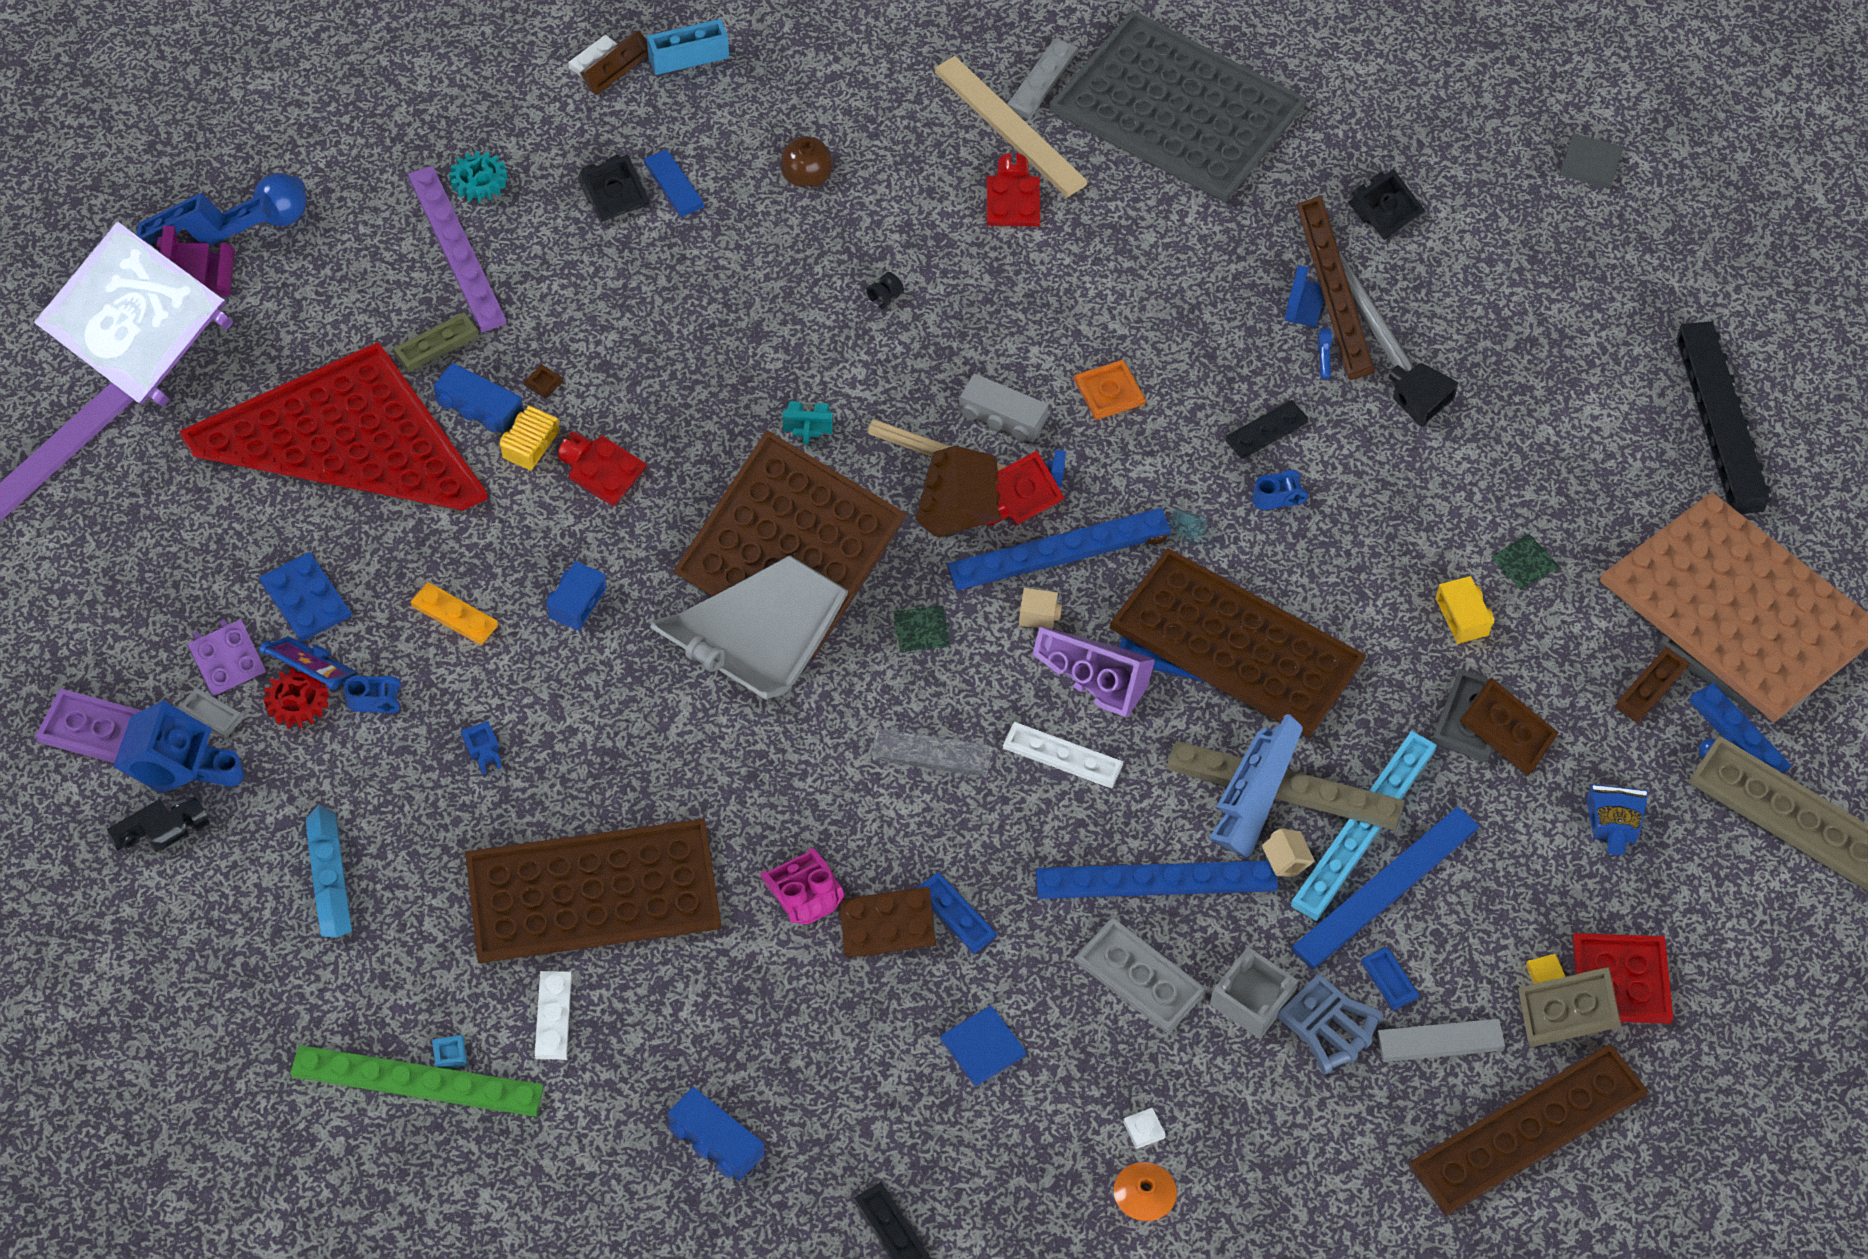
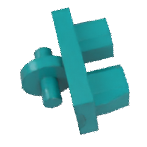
(807, 423)

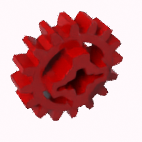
(291, 698)

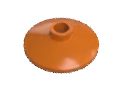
(1145, 1204)

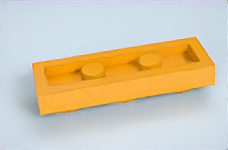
(454, 613)

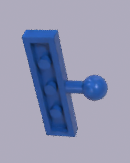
(1734, 727)

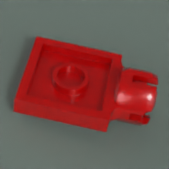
(1013, 194)
(600, 466)
(1026, 489)

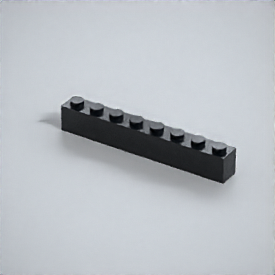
(1723, 417)

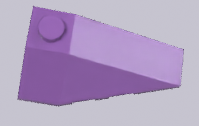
(1106, 671)

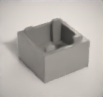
(1253, 992)

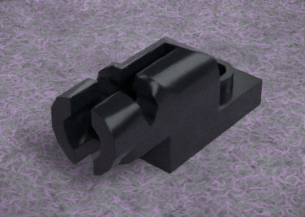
(159, 825)

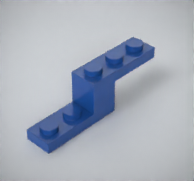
(205, 220)

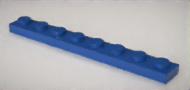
(1058, 549)
(1155, 879)

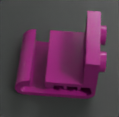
(210, 269)

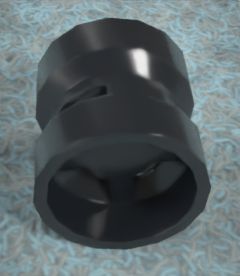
(886, 289)

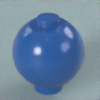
(287, 198)

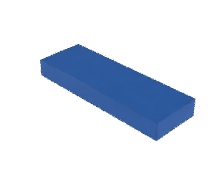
(673, 183)
(958, 914)

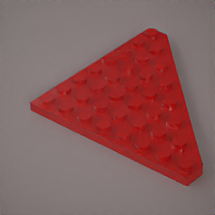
(344, 428)

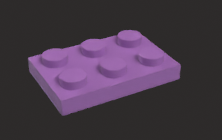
(85, 725)

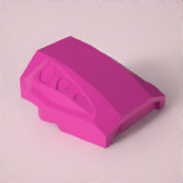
(804, 888)

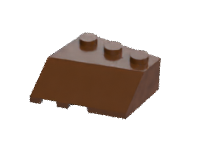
(959, 491)

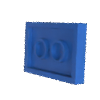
(305, 597)

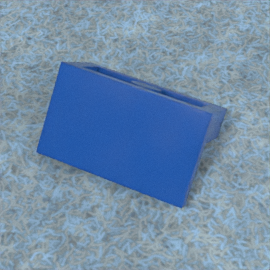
(1305, 300)

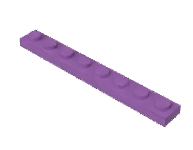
(457, 249)

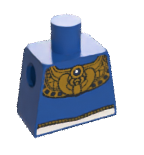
(1616, 815)

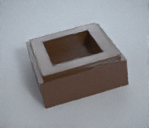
(543, 381)

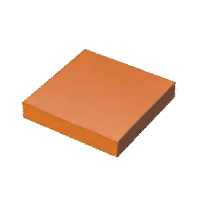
(1109, 389)

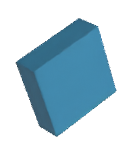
(449, 1052)

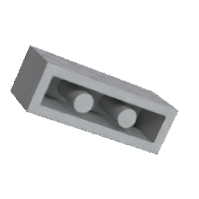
(1003, 408)

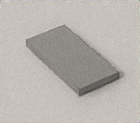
(1140, 975)

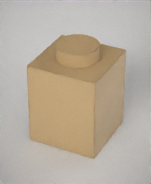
(1039, 608)
(1287, 852)

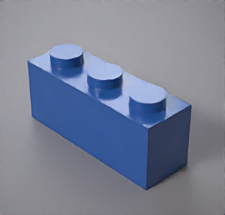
(477, 399)
(715, 1134)

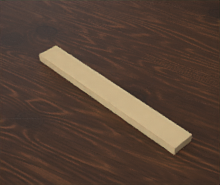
(1011, 126)

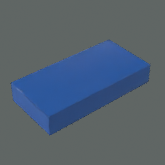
(1390, 978)

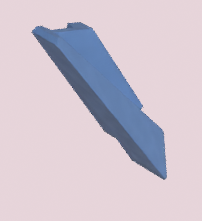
(1255, 787)

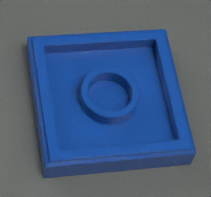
(983, 1045)

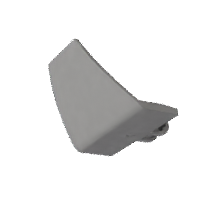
(760, 627)

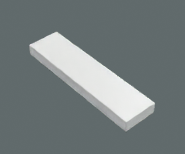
(1063, 755)

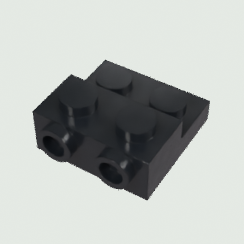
(613, 187)
(1386, 203)

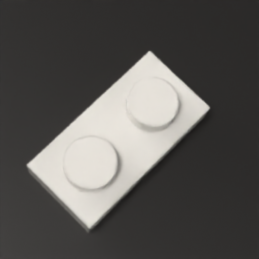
(591, 54)

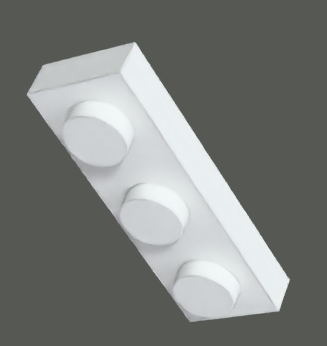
(553, 1015)

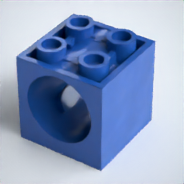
(162, 747)

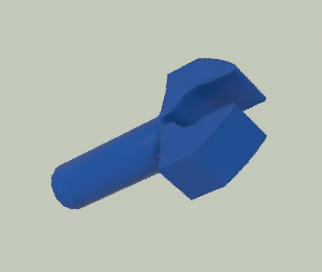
(1324, 343)

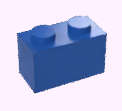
(576, 595)

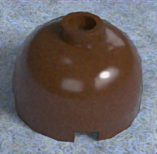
(806, 162)

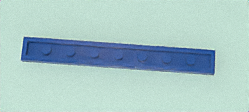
(1384, 888)

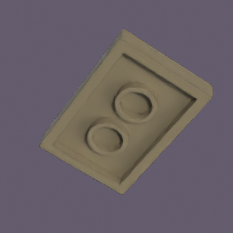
(1569, 1007)

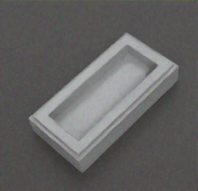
(211, 712)

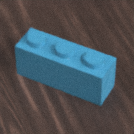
(688, 46)

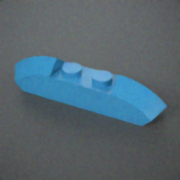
(328, 872)

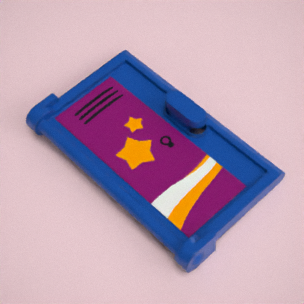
(309, 660)

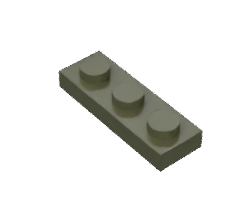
(436, 342)

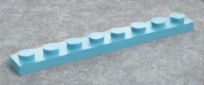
(1358, 835)

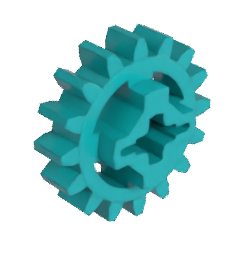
(476, 177)

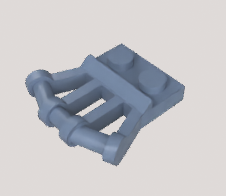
(1315, 1008)

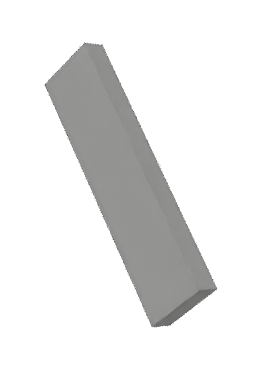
(1440, 1040)

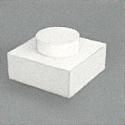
(1144, 1128)

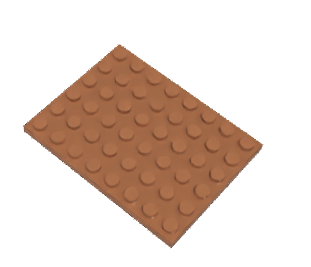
(1741, 605)

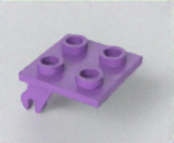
(226, 657)

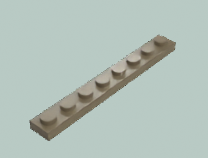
(1294, 787)

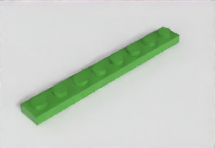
(417, 1080)

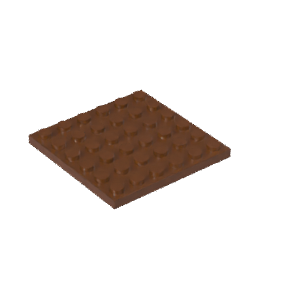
(794, 508)

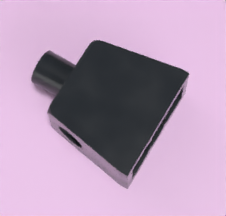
(1422, 391)

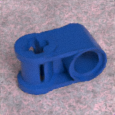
(1278, 490)
(373, 694)
(214, 767)

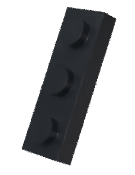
(1266, 429)
(889, 1224)

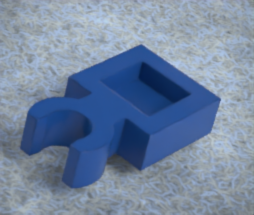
(482, 743)

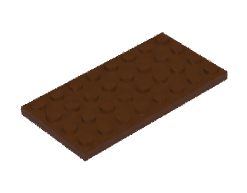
(1237, 641)
(592, 890)

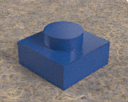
(1057, 466)

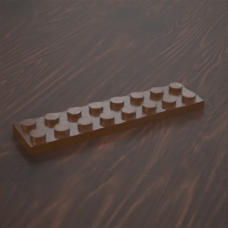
(1528, 1129)

